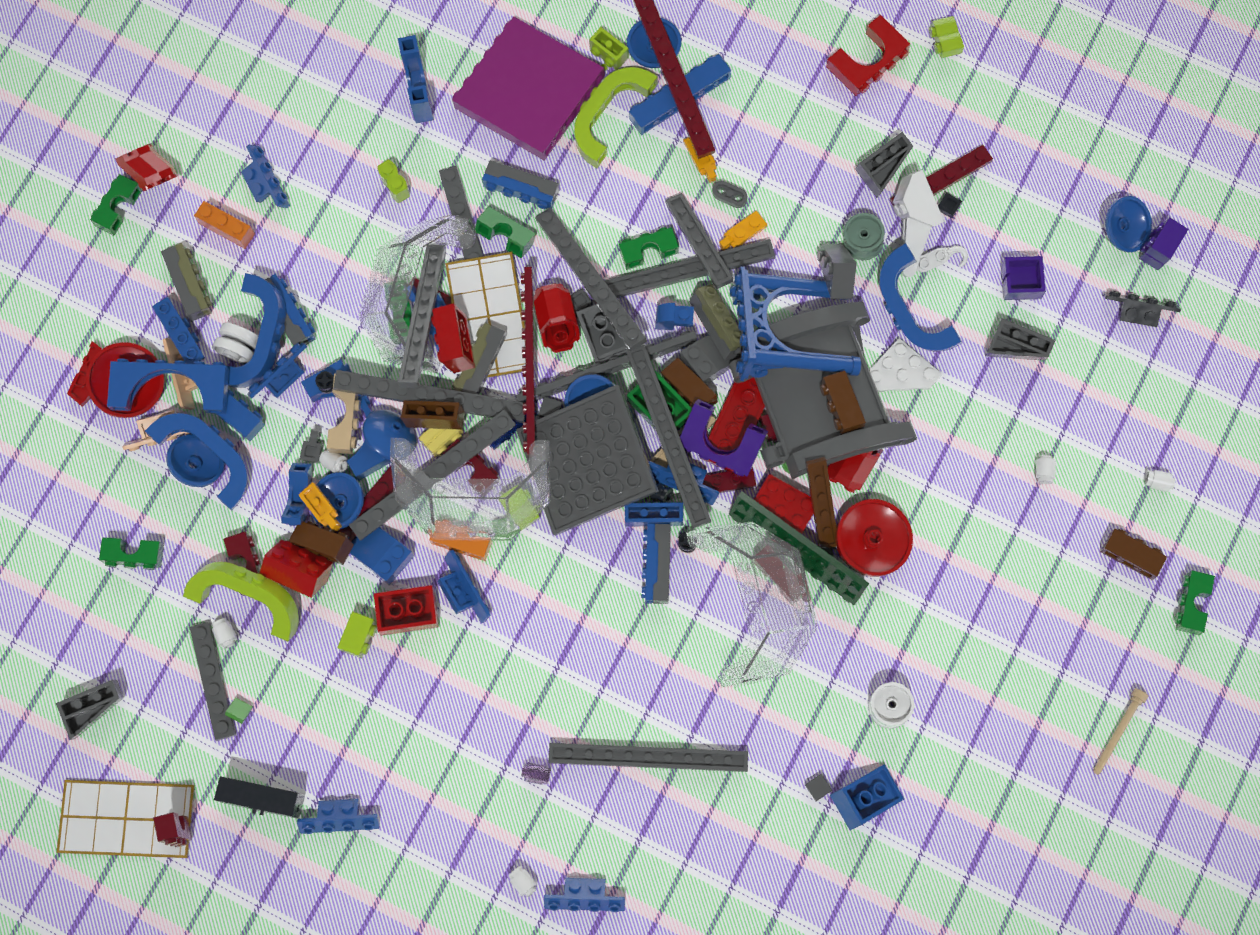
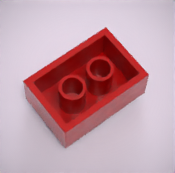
(453, 338)
(786, 503)
(296, 568)
(406, 610)

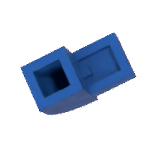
(670, 315)

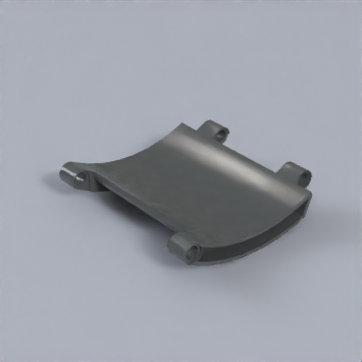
(796, 402)

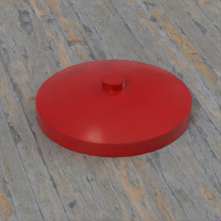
(98, 379)
(874, 538)

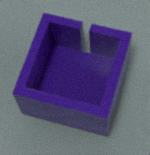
(1162, 243)
(1023, 278)

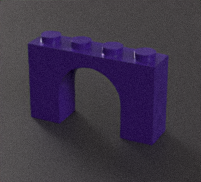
(695, 439)

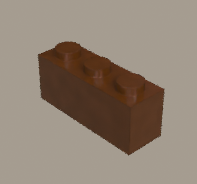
(687, 384)
(842, 403)
(432, 414)
(322, 541)
(1134, 553)

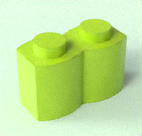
(946, 37)
(393, 181)

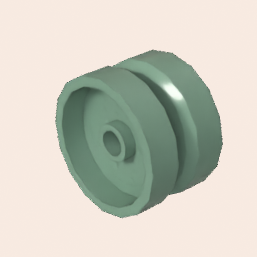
(873, 231)

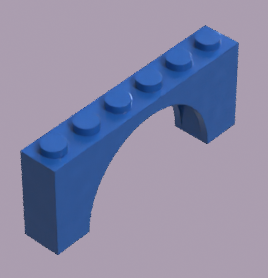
(129, 377)
(365, 460)

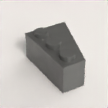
(883, 163)
(838, 270)
(1019, 343)
(88, 707)

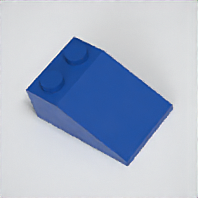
(382, 554)
(867, 797)

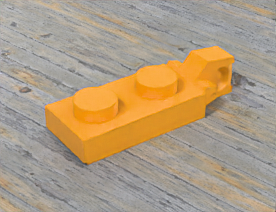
(704, 165)
(743, 231)
(320, 506)

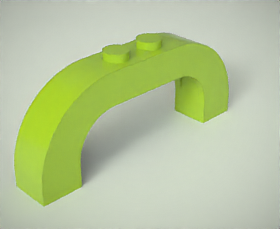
(616, 82)
(252, 585)

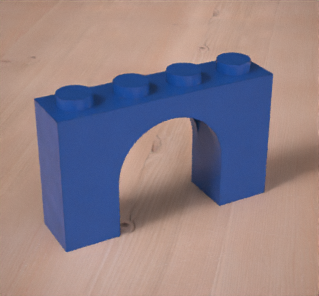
(416, 79)

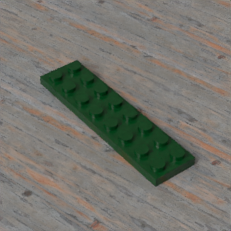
(815, 560)

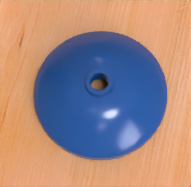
(640, 47)
(1128, 224)
(585, 387)
(381, 427)
(191, 451)
(342, 488)

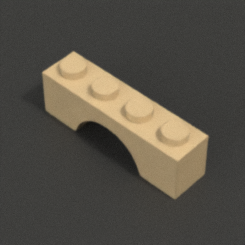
(341, 437)

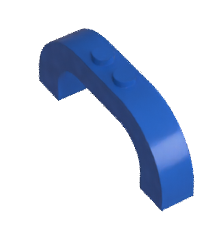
(890, 272)
(269, 336)
(174, 423)

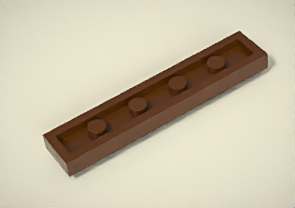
(821, 501)

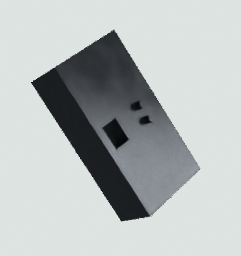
(259, 797)

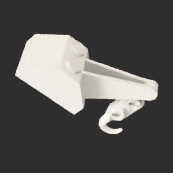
(919, 213)

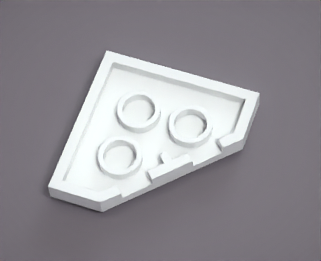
(903, 370)

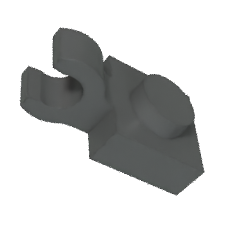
(312, 450)

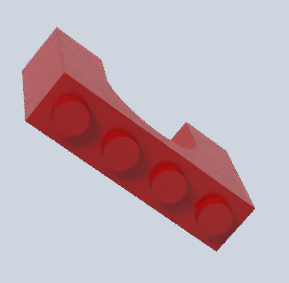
(859, 77)

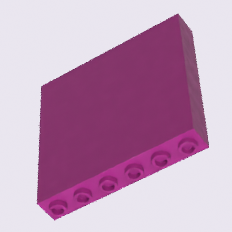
(528, 88)

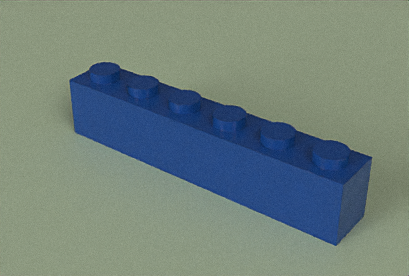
(662, 106)

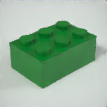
(677, 406)

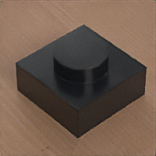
(949, 205)

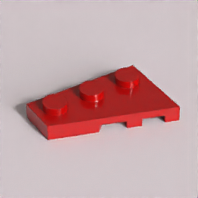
(78, 389)

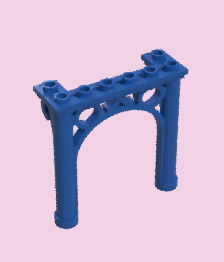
(758, 358)

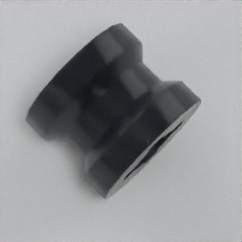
(322, 380)
(664, 494)
(684, 540)

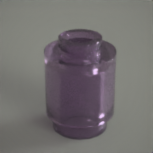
(536, 773)

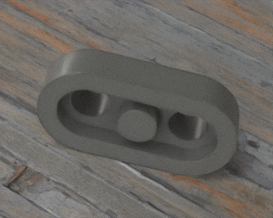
(731, 192)

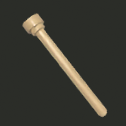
(1137, 699)

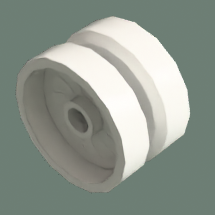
(235, 343)
(902, 702)

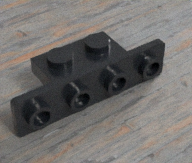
(1141, 310)

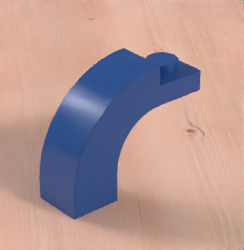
(296, 510)

